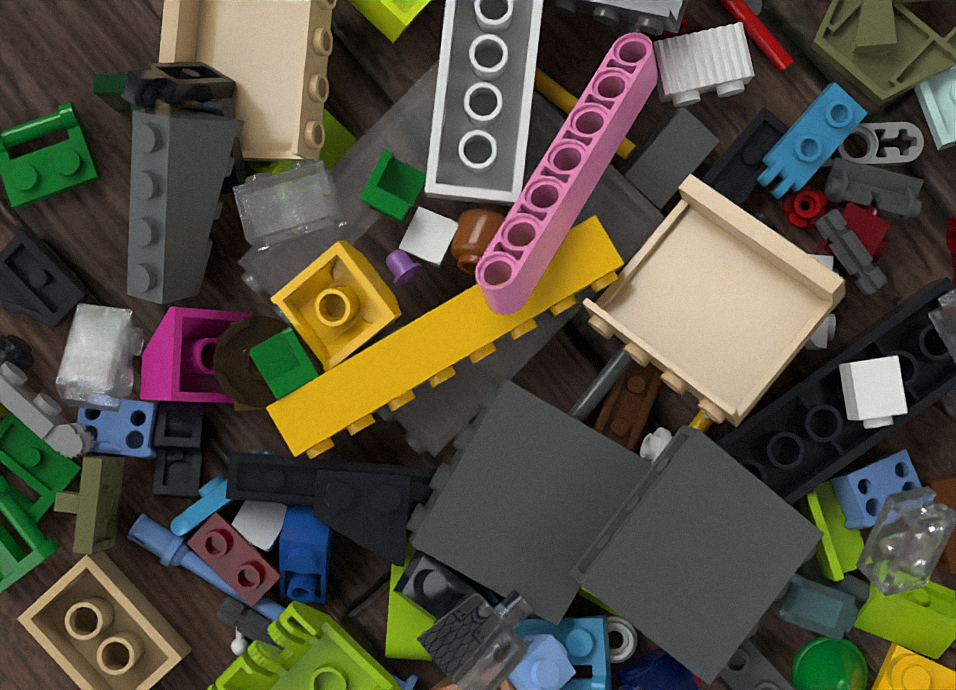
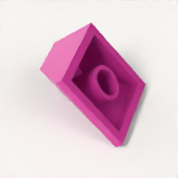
(181, 354)

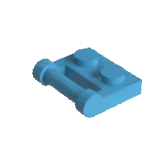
(585, 643)

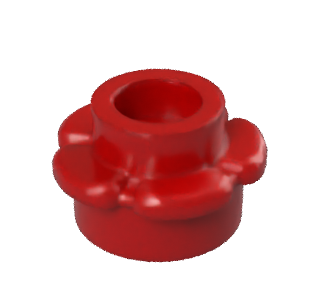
(796, 215)

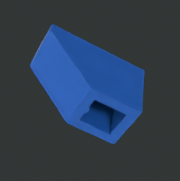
(304, 555)

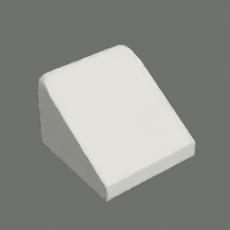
(429, 237)
(261, 522)

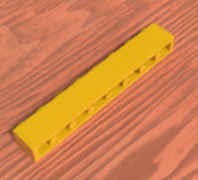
(436, 343)

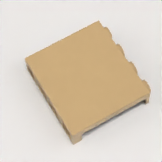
(273, 54)
(716, 303)

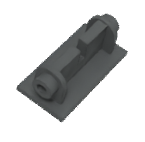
(867, 185)

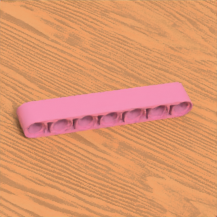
(567, 174)

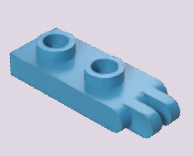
(811, 140)
(212, 500)

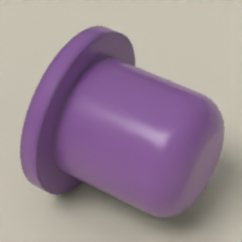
(402, 267)

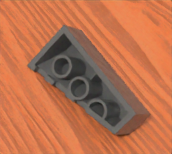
(174, 198)

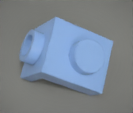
(543, 666)

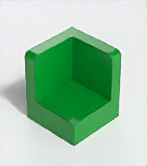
(393, 188)
(283, 363)

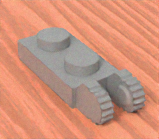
(42, 414)

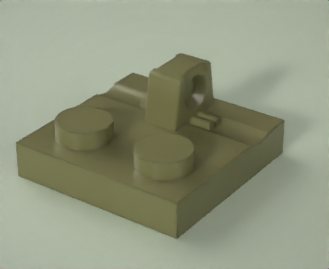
(95, 504)

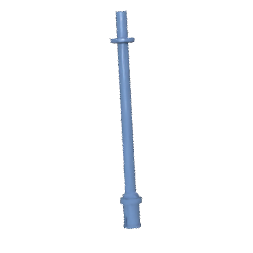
(175, 551)

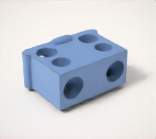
(119, 432)
(866, 487)

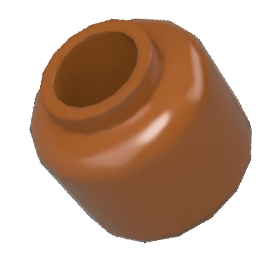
(475, 234)

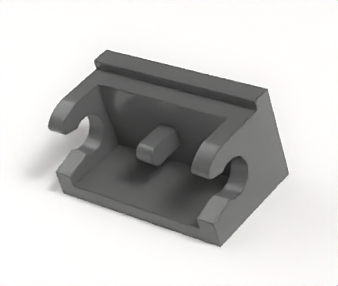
(668, 156)

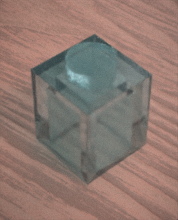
(819, 607)

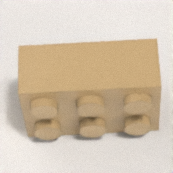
(104, 629)

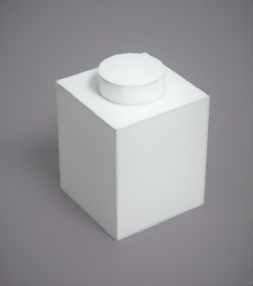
(873, 390)

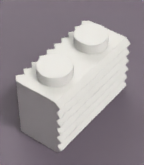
(703, 64)

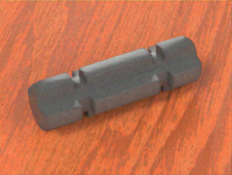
(851, 252)
(247, 621)

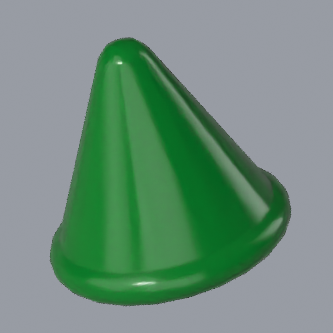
(829, 666)

